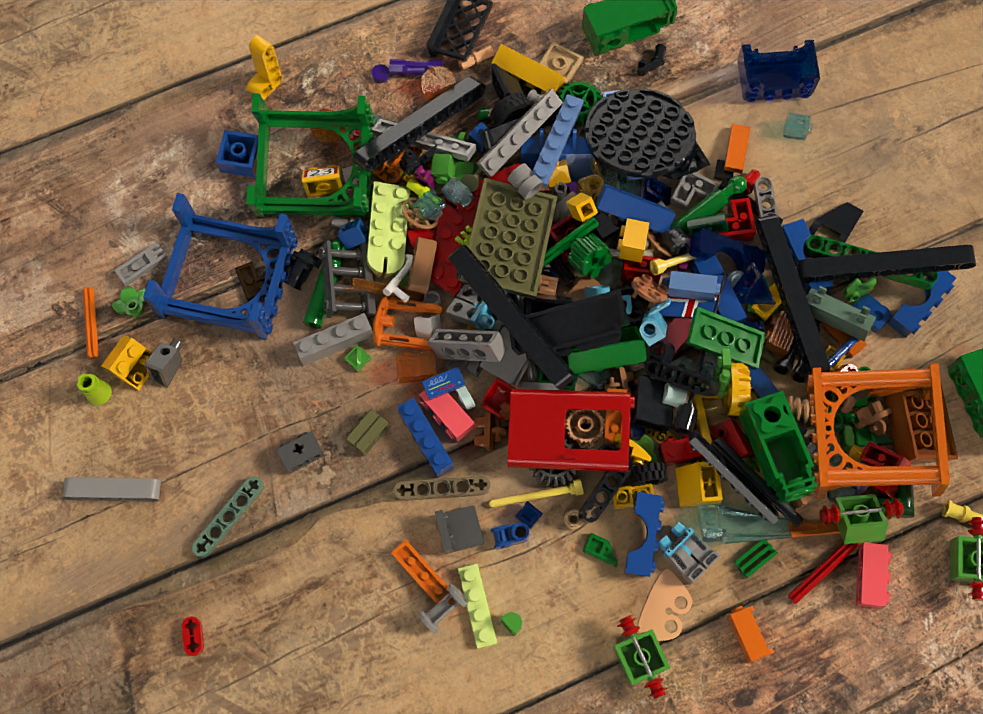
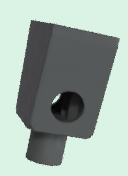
(164, 362)

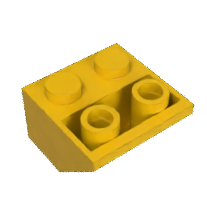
(128, 362)
(698, 485)

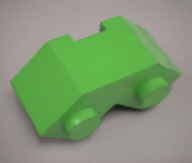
(445, 168)

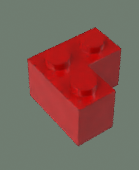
(740, 221)
(879, 456)

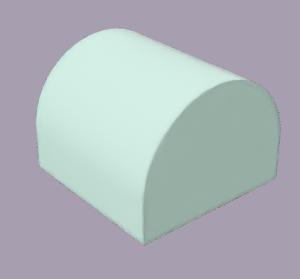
(674, 395)

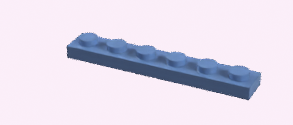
(557, 139)

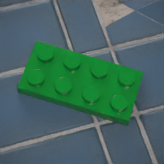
(713, 332)

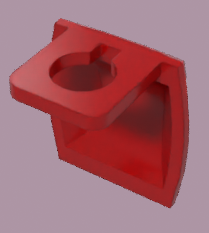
(496, 395)

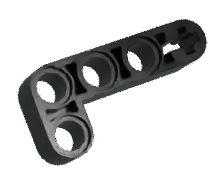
(681, 376)
(604, 488)

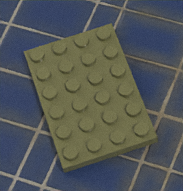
(512, 236)

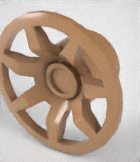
(415, 217)
(656, 245)

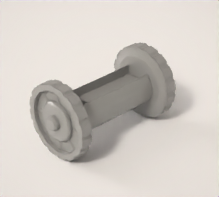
(442, 609)

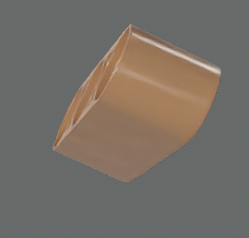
(421, 265)

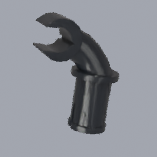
(656, 61)

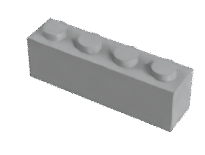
(333, 339)

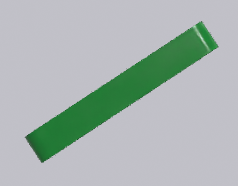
(827, 244)

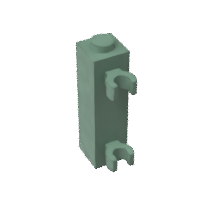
(839, 314)

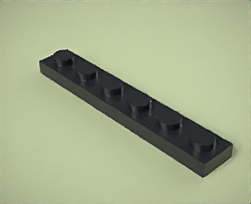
(738, 482)

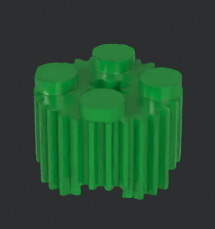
(589, 255)

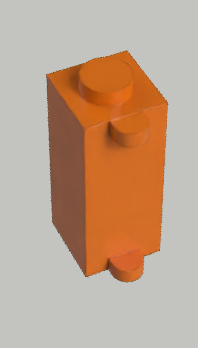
(748, 634)

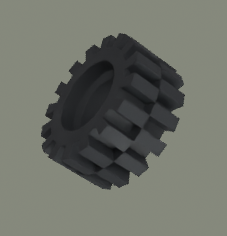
(649, 473)

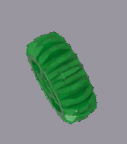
(581, 91)

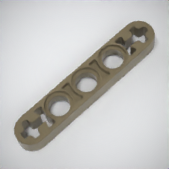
(432, 486)

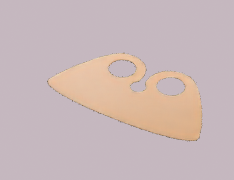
(663, 596)

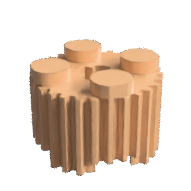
(580, 436)

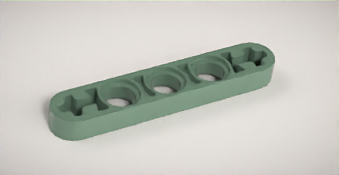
(219, 522)

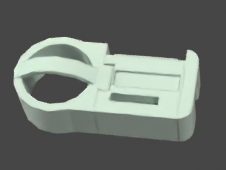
(465, 398)

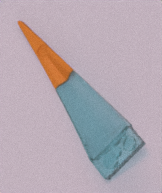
(735, 526)

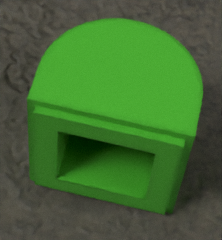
(512, 622)

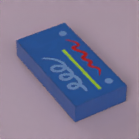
(443, 383)

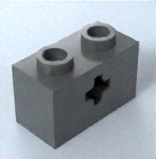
(310, 452)

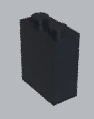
(648, 408)

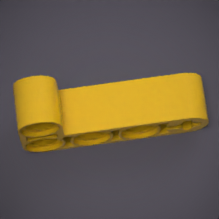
(267, 68)

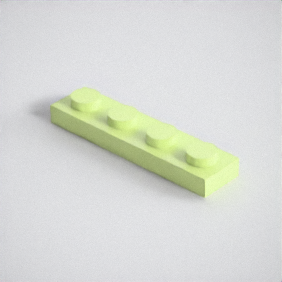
(477, 606)

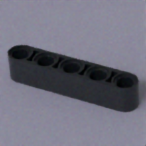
(493, 134)

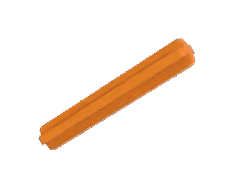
(90, 322)

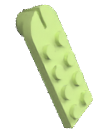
(387, 229)

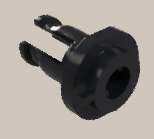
(302, 268)

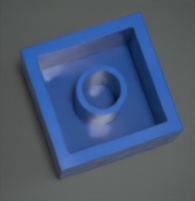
(238, 154)

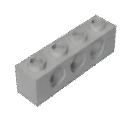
(468, 345)

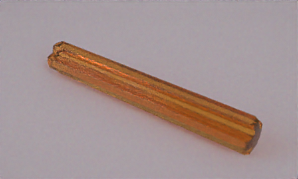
(378, 287)

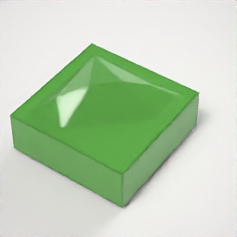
(357, 358)
(846, 437)

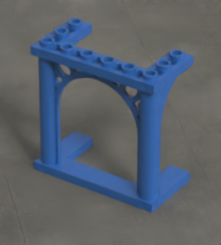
(260, 318)

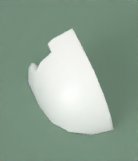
(426, 326)

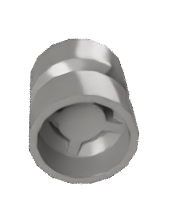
(525, 181)

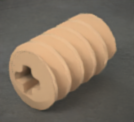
(801, 410)

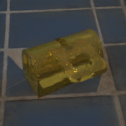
(591, 184)

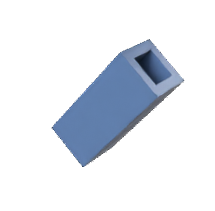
(693, 286)

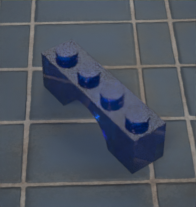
(706, 245)

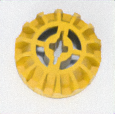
(738, 389)

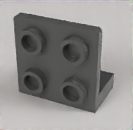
(459, 529)

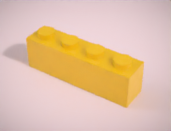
(528, 70)

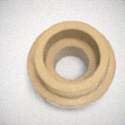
(572, 513)

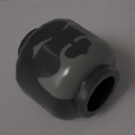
(676, 242)

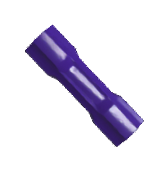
(402, 67)

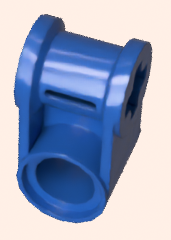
(508, 535)

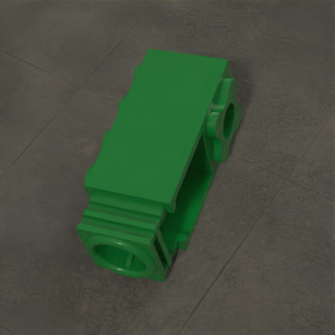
(621, 22)
(968, 379)
(779, 447)

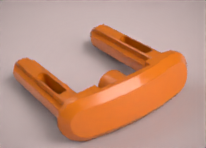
(382, 320)

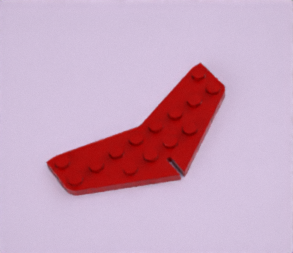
(449, 227)

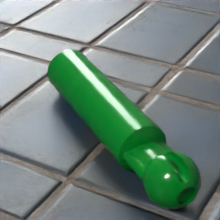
(711, 203)
(315, 312)

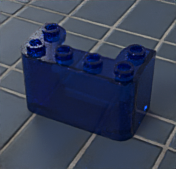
(778, 73)

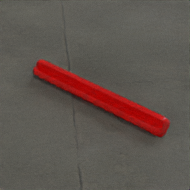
(821, 572)

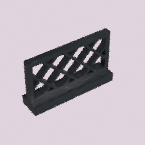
(445, 24)

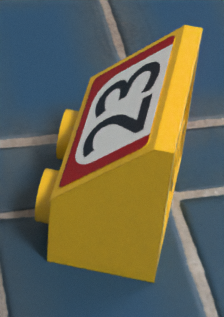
(322, 181)

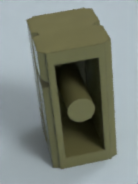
(367, 431)

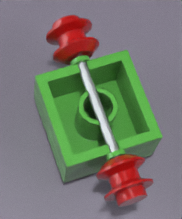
(861, 517)
(967, 558)
(641, 657)

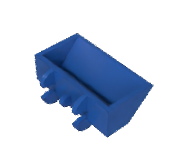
(575, 152)

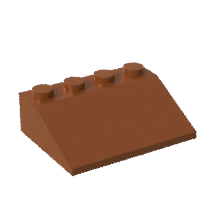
(913, 426)

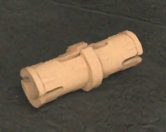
(476, 57)

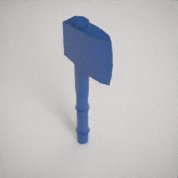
(878, 310)

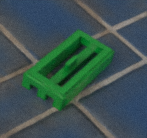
(768, 547)

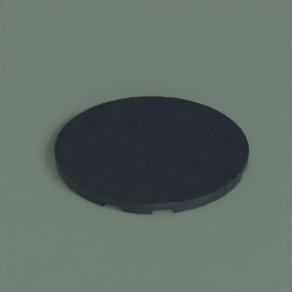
(640, 133)

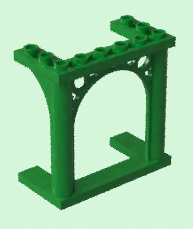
(355, 118)

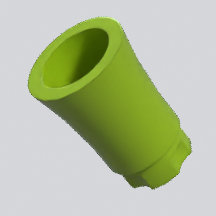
(95, 390)

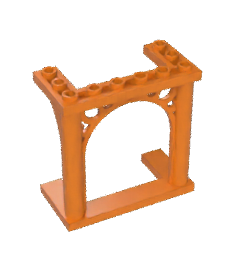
(833, 478)

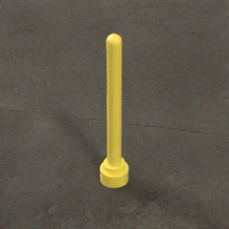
(659, 266)
(573, 488)

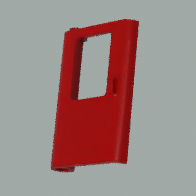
(539, 430)

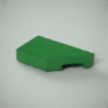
(864, 435)
(600, 549)

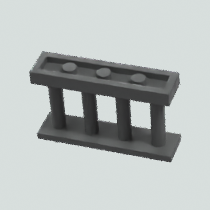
(367, 302)

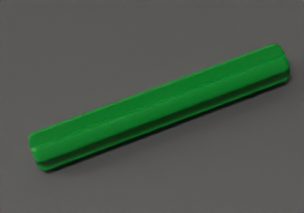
(565, 243)

